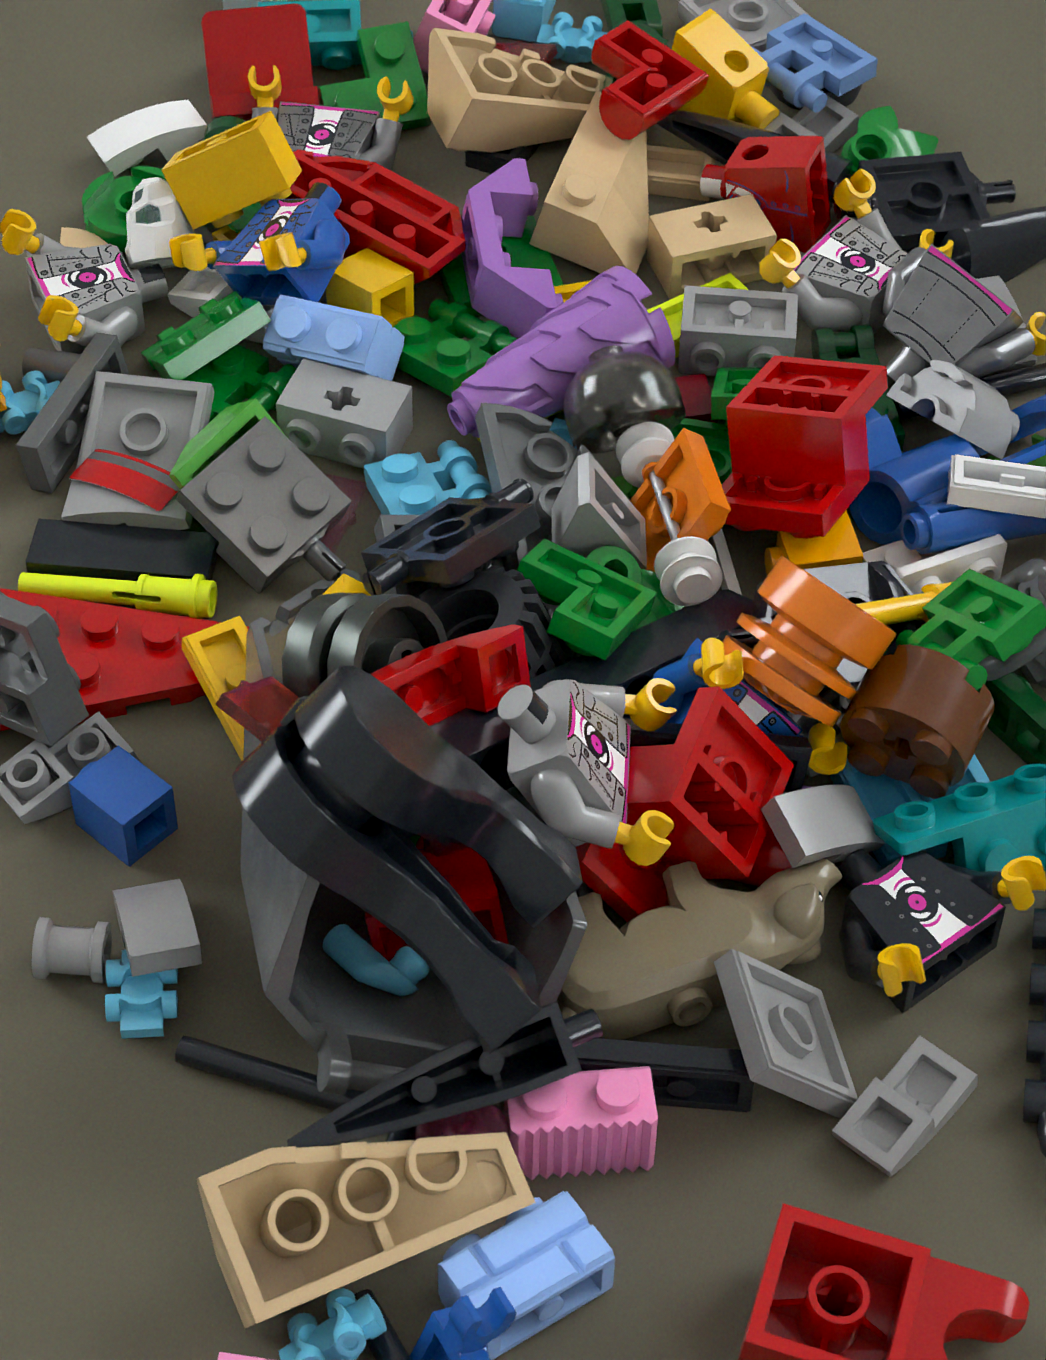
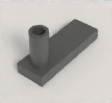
(57, 431)

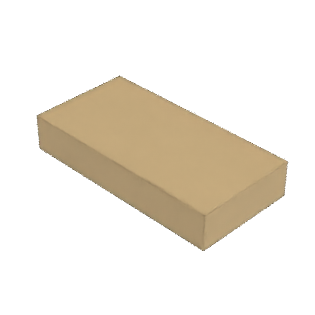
(676, 172)

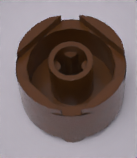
(916, 720)

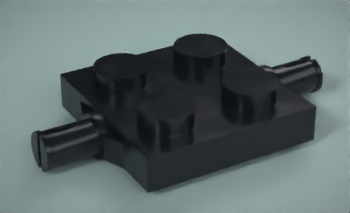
(929, 194)
(452, 540)

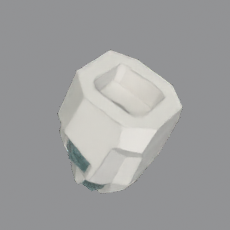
(152, 223)

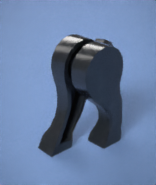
(335, 800)

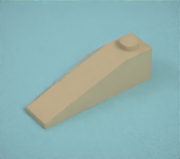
(500, 99)
(598, 199)
(328, 1215)

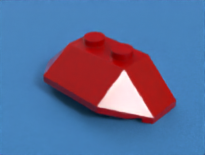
(386, 212)

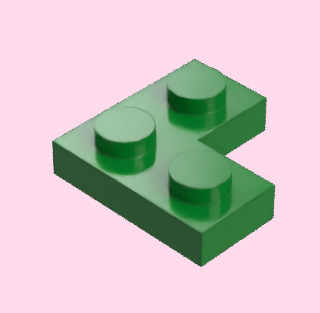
(389, 53)
(594, 602)

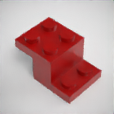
(800, 444)
(712, 792)

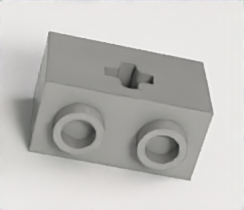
(344, 414)

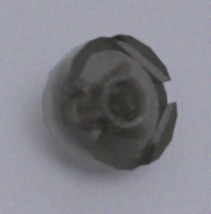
(617, 394)

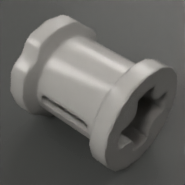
(71, 949)

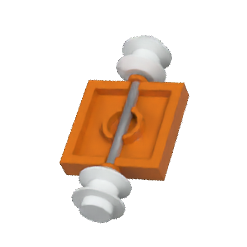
(680, 508)

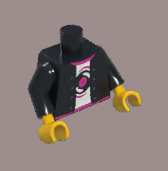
(925, 918)

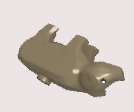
(663, 960)

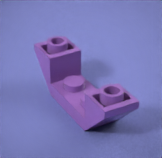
(497, 290)

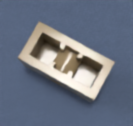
(708, 242)

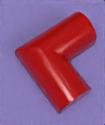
(649, 80)

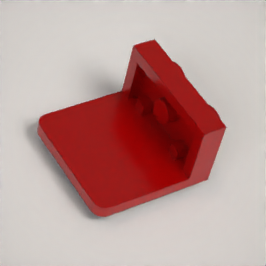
(261, 38)

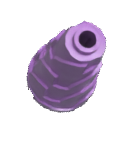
(543, 361)

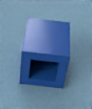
(123, 805)

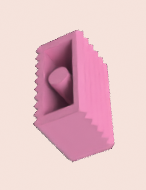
(585, 1123)

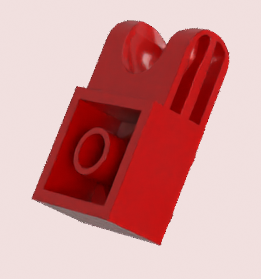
(885, 1290)

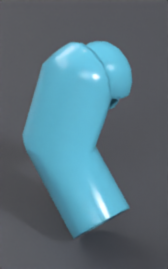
(370, 967)

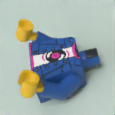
(282, 250)
(708, 667)

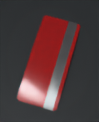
(128, 476)

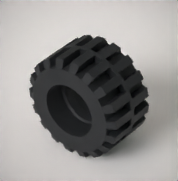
(494, 601)

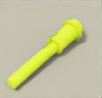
(157, 594)

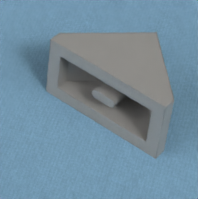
(596, 513)

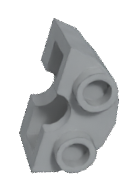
(959, 405)

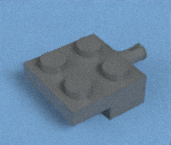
(267, 507)
(36, 681)

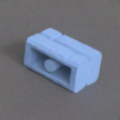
(332, 337)
(542, 1260)

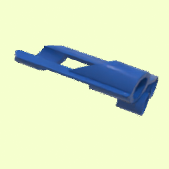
(921, 474)

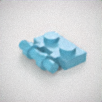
(411, 486)

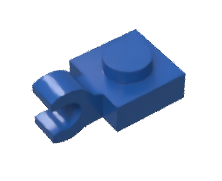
(463, 1330)

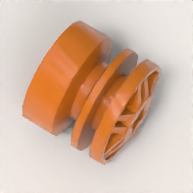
(807, 642)

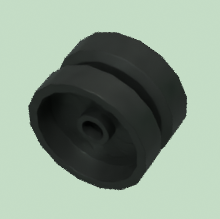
(356, 633)

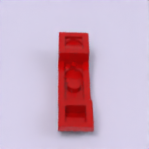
(460, 673)

